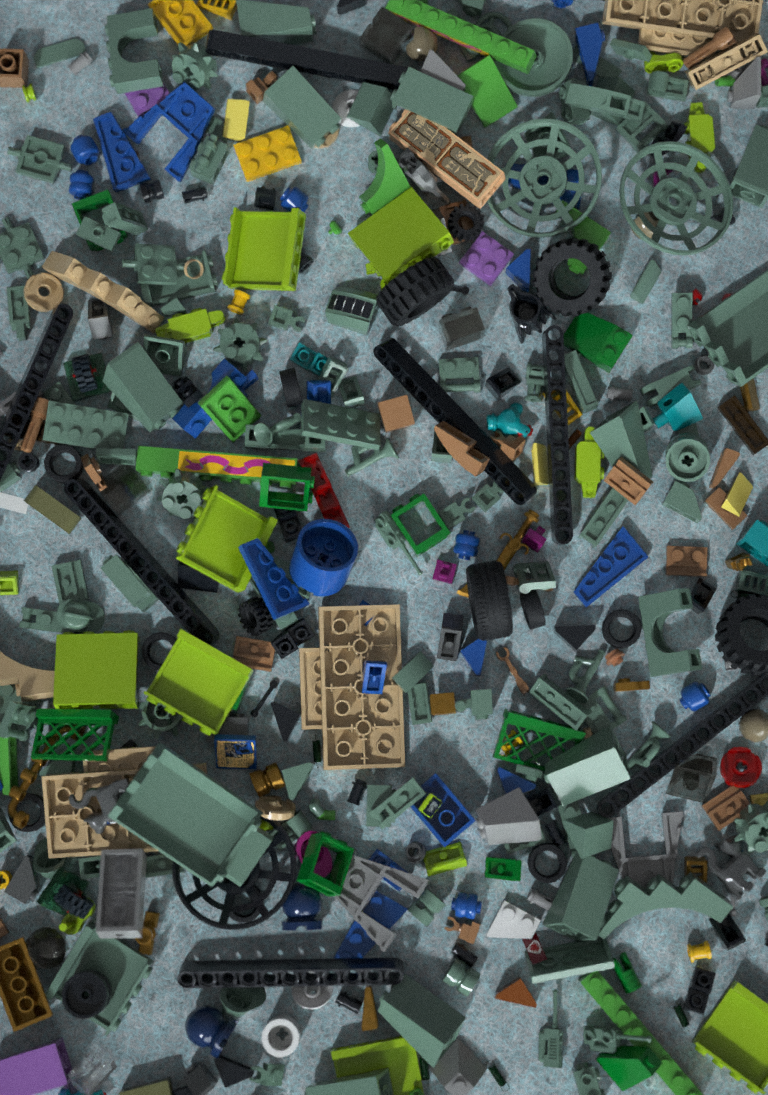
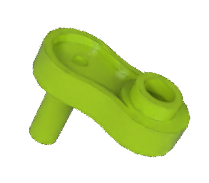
(670, 62)
(73, 924)

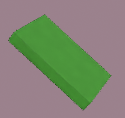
(489, 91)
(229, 409)

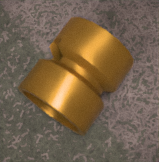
(267, 779)

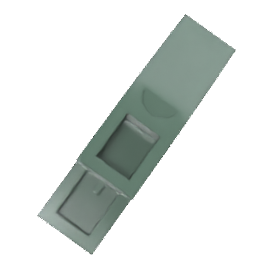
(605, 101)

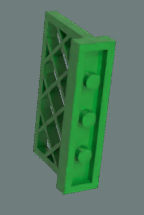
(72, 717)
(538, 725)

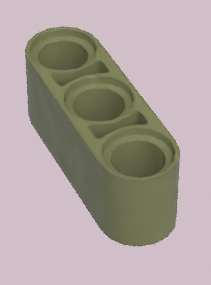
(52, 509)

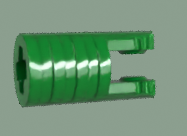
(627, 977)

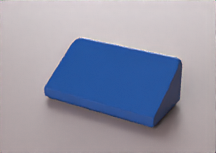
(319, 391)

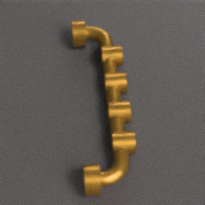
(29, 776)

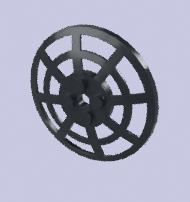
(231, 888)

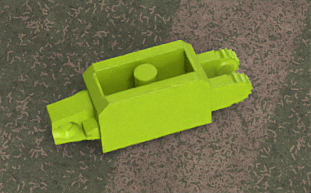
(700, 132)
(191, 326)
(588, 464)

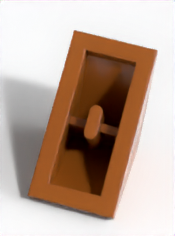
(516, 993)

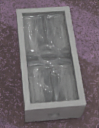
(121, 893)

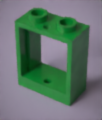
(92, 203)
(284, 500)
(431, 541)
(334, 885)

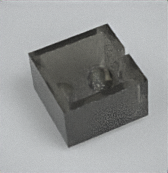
(387, 36)
(461, 328)

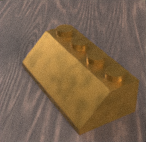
(21, 986)

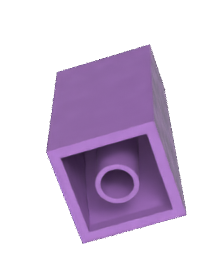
(35, 1069)

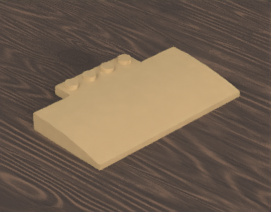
(683, 24)
(355, 726)
(65, 825)

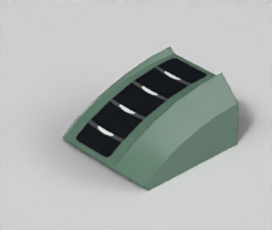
(351, 309)

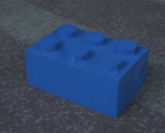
(449, 818)

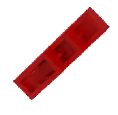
(323, 490)

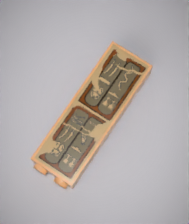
(448, 157)

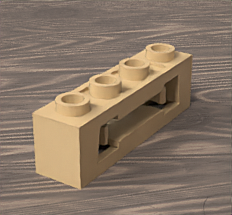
(726, 61)

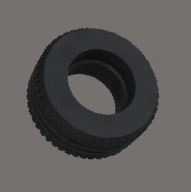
(489, 600)

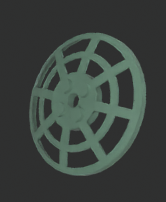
(549, 167)
(681, 192)

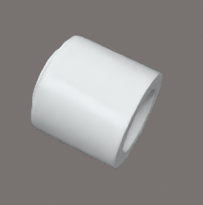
(274, 1044)

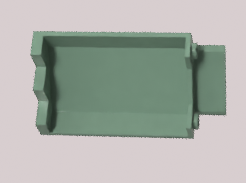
(737, 331)
(192, 818)

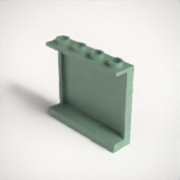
(117, 961)

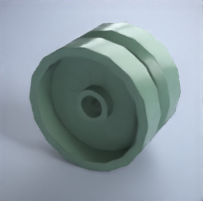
(698, 461)

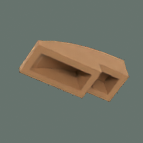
(461, 448)

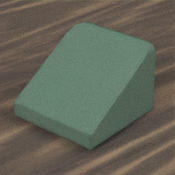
(173, 307)

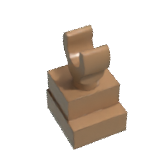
(256, 87)
(510, 446)
(467, 931)

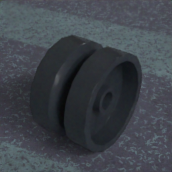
(99, 994)

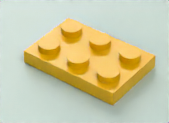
(181, 20)
(267, 153)

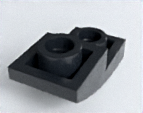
(672, 133)
(187, 391)
(288, 523)
(292, 637)
(699, 990)

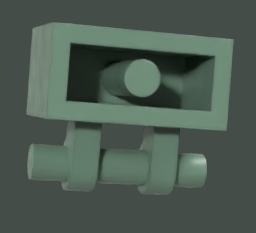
(209, 159)
(479, 704)

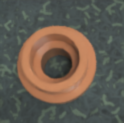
(614, 657)

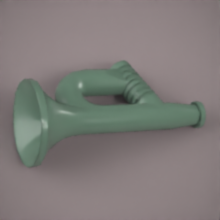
(264, 433)
(387, 451)
(579, 691)
(652, 744)

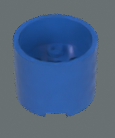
(323, 557)

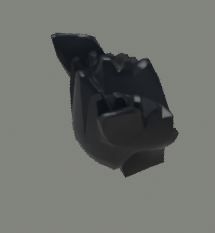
(527, 312)

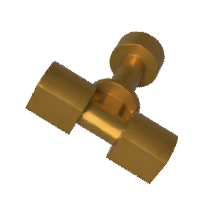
(146, 943)

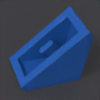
(520, 271)
(474, 655)
(373, 677)
(511, 781)

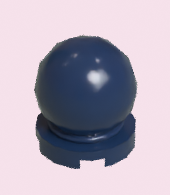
(302, 908)
(208, 1028)

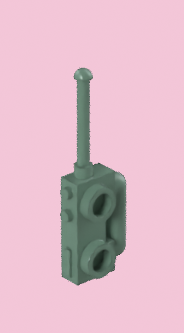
(393, 536)
(609, 1036)
(553, 1056)

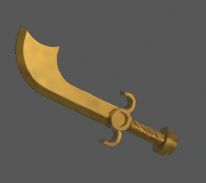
(512, 545)

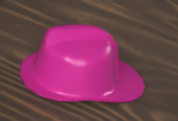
(324, 860)

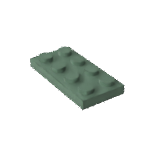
(340, 424)
(84, 426)
(571, 960)

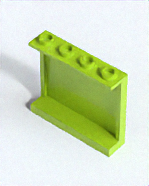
(401, 235)
(264, 250)
(217, 533)
(96, 670)
(198, 683)
(738, 1036)
(379, 1054)

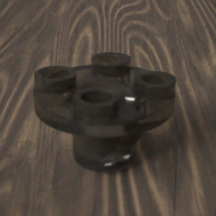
(46, 948)

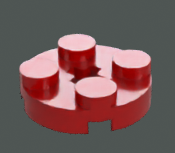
(733, 776)

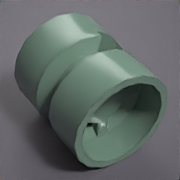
(426, 907)
(461, 977)

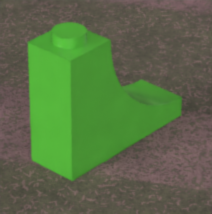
(388, 181)
(586, 230)
(8, 764)

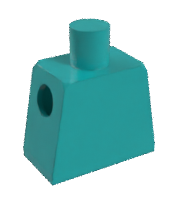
(677, 409)

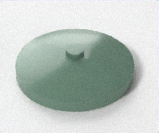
(552, 61)

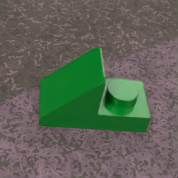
(503, 868)

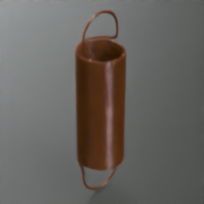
(574, 437)

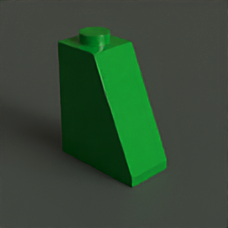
(629, 1065)

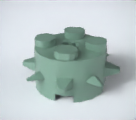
(193, 66)
(251, 344)
(173, 497)
(158, 722)
(753, 827)

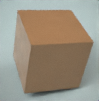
(13, 68)
(396, 413)

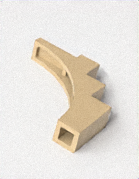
(101, 287)
(33, 683)

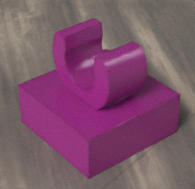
(534, 539)
(444, 571)

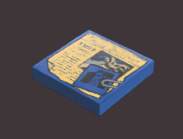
(235, 751)

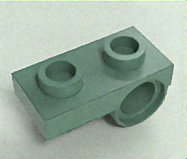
(666, 87)
(294, 827)

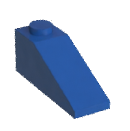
(589, 43)

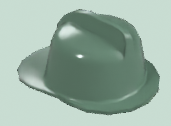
(80, 615)
(42, 864)
(240, 1000)

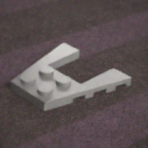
(644, 868)
(359, 887)

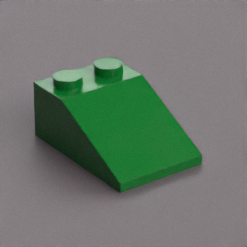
(596, 340)

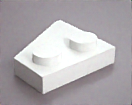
(513, 923)

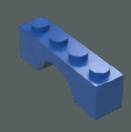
(194, 418)

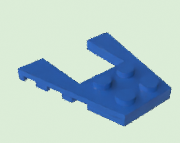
(185, 111)

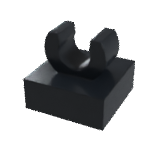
(265, 198)

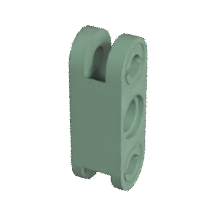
(668, 383)

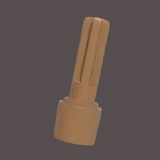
(722, 40)
(38, 415)

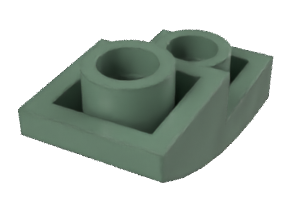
(412, 672)

